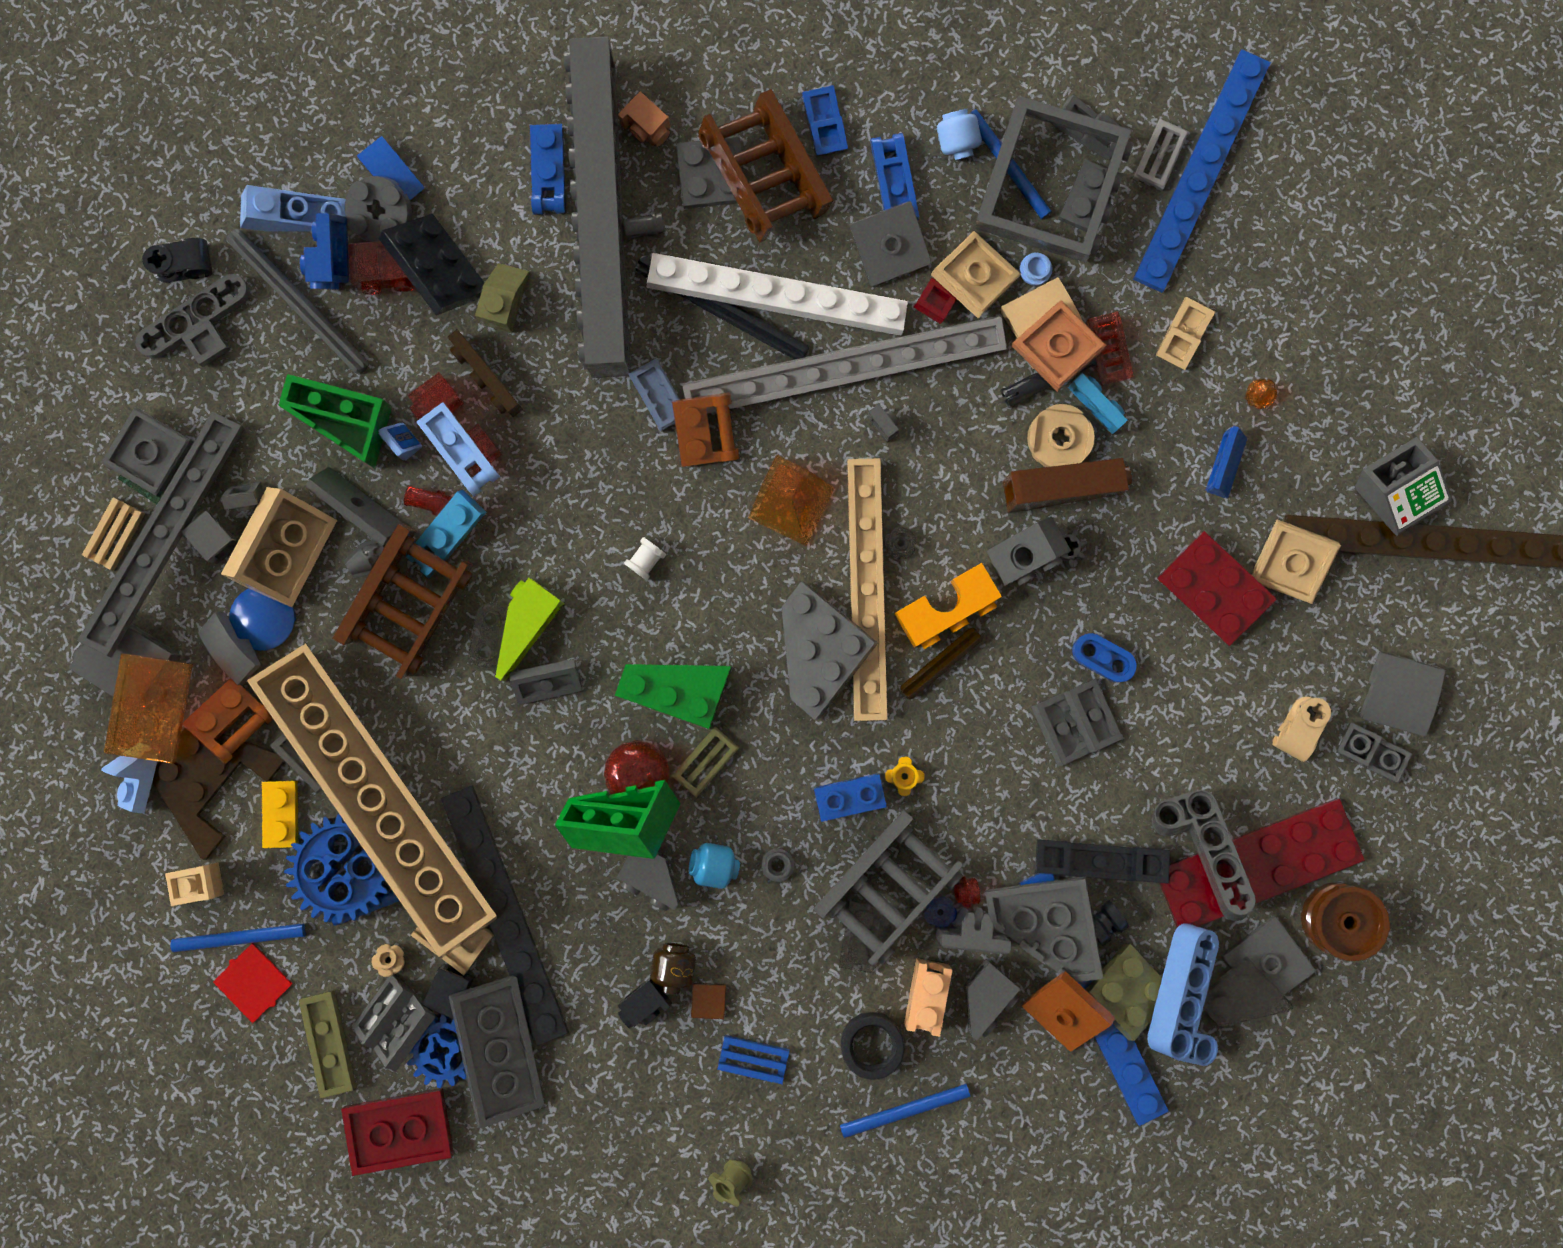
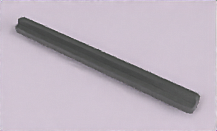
(297, 301)

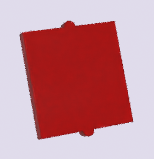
(252, 982)

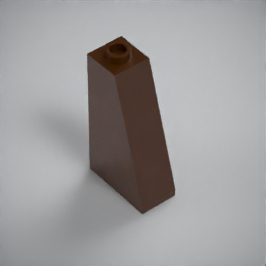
(1065, 484)

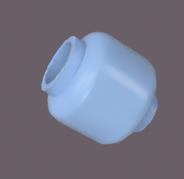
(959, 134)

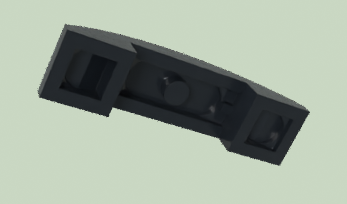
(1102, 861)

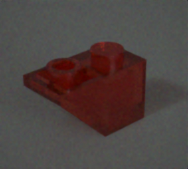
(375, 269)

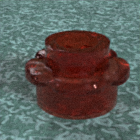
(967, 892)

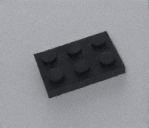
(433, 263)

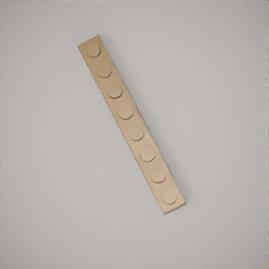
(867, 584)

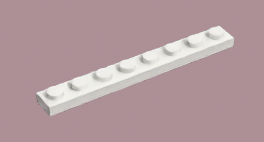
(777, 294)

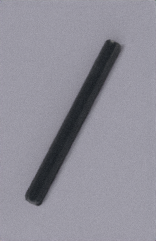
(742, 320)

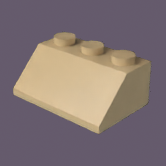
(279, 546)

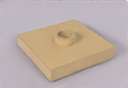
(976, 274)
(1295, 561)

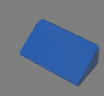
(1227, 462)

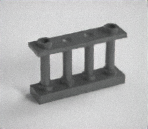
(857, 882)

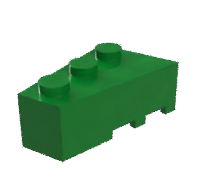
(620, 822)

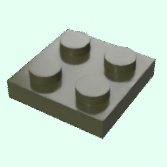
(1128, 991)

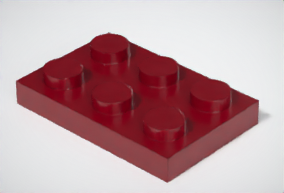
(1216, 588)
(397, 1132)

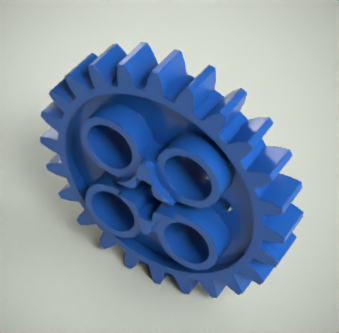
(318, 848)

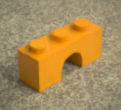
(974, 593)

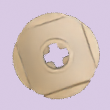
(1048, 423)

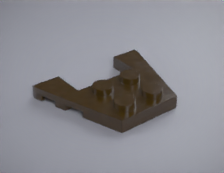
(197, 779)

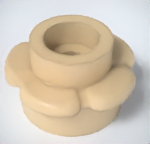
(397, 960)

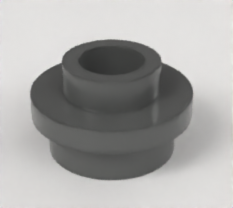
(769, 872)

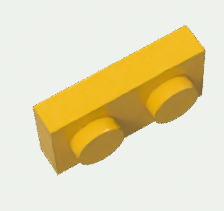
(279, 814)

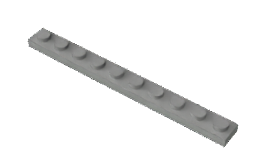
(854, 363)

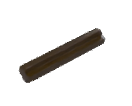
(941, 663)

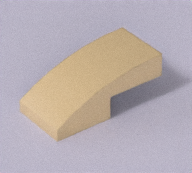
(1185, 333)

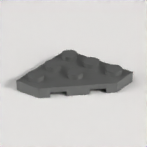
(820, 649)
(1050, 924)

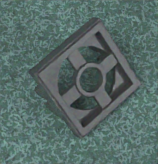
(973, 933)

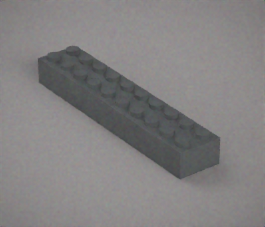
(598, 207)

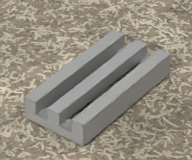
(1149, 179)

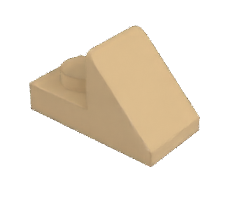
(194, 884)

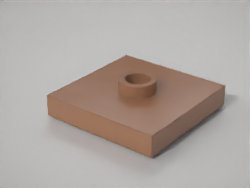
(1059, 345)

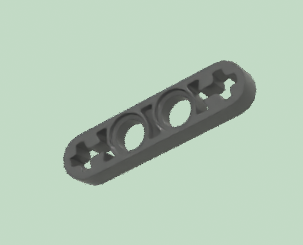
(191, 311)

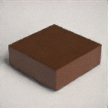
(708, 1001)

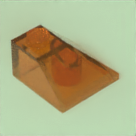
(791, 500)

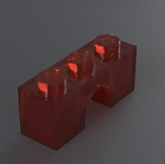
(435, 392)

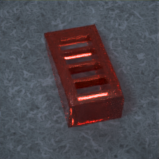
(1118, 334)

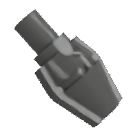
(363, 558)

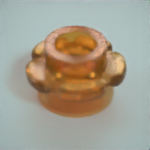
(1261, 393)

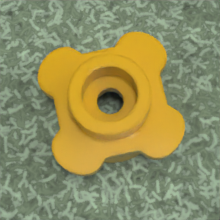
(904, 766)

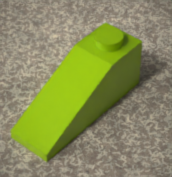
(525, 621)

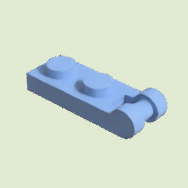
(457, 448)

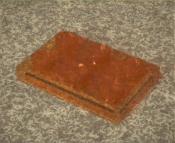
(148, 708)

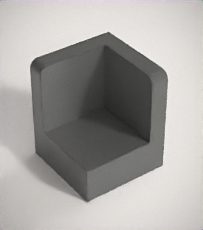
(210, 538)

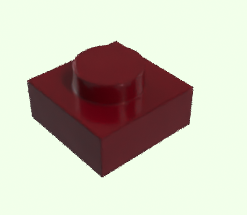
(935, 301)

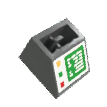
(1404, 486)

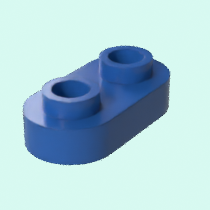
(1104, 655)

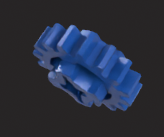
(446, 1063)

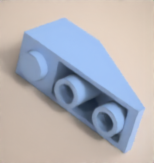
(284, 210)

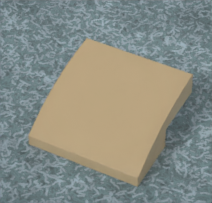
(1030, 307)

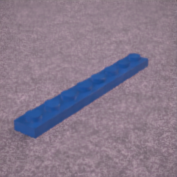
(1201, 171)
(1124, 1060)

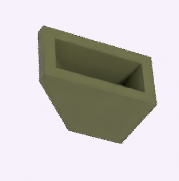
(502, 297)

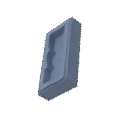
(656, 392)

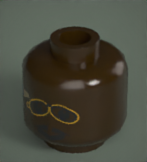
(673, 967)

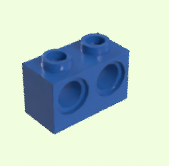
(850, 797)

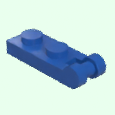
(547, 168)
(893, 173)

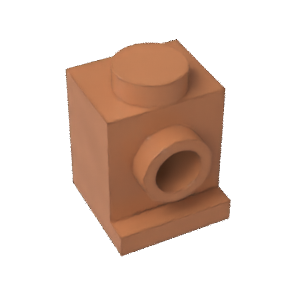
(645, 120)

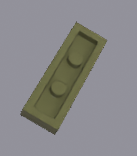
(327, 1044)

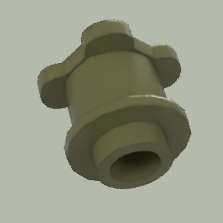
(731, 1182)

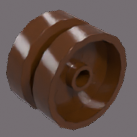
(1351, 939)

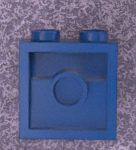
(329, 261)

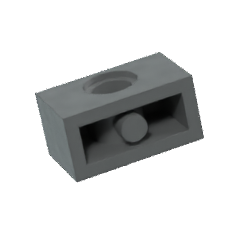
(1011, 555)

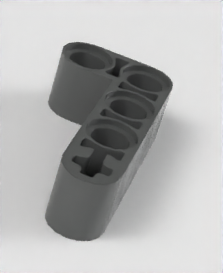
(1209, 855)

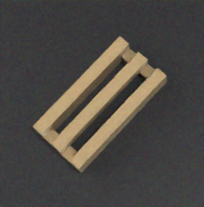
(103, 526)

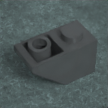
(652, 878)
(987, 995)

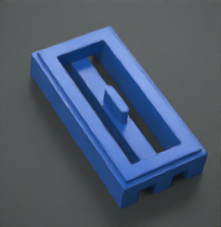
(749, 1072)

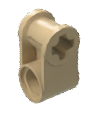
(1300, 731)

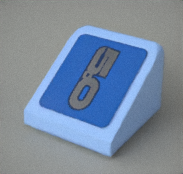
(400, 440)

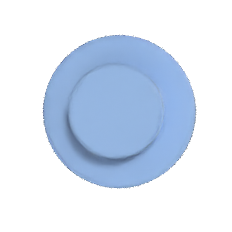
(1036, 269)

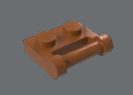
(694, 431)
(220, 713)

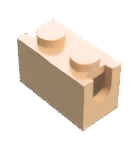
(928, 996)

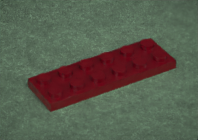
(1273, 860)

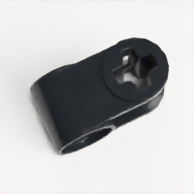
(184, 260)

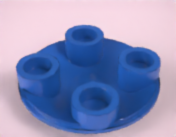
(261, 620)

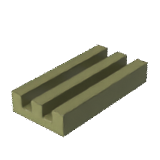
(687, 782)

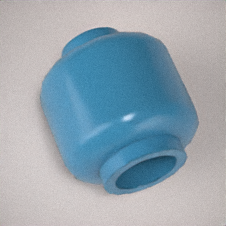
(713, 865)

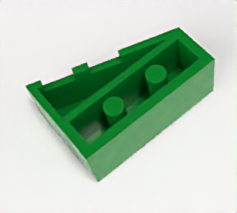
(338, 414)
(676, 690)

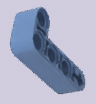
(1183, 996)

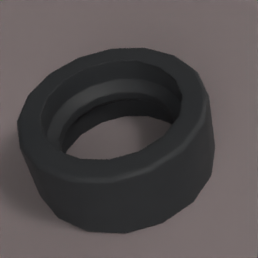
(875, 1071)

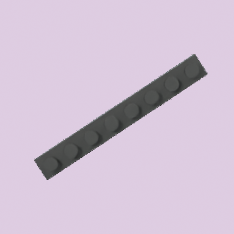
(161, 535)

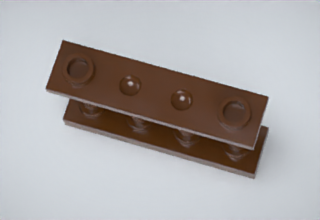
(782, 142)
(371, 601)

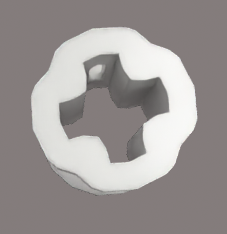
(645, 558)

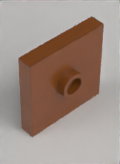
(1068, 1011)

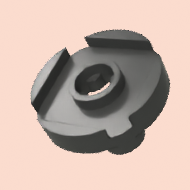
(364, 195)

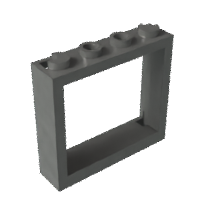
(1034, 237)

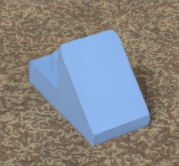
(137, 782)

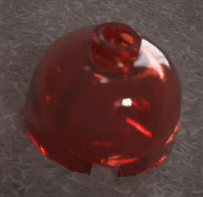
(635, 764)

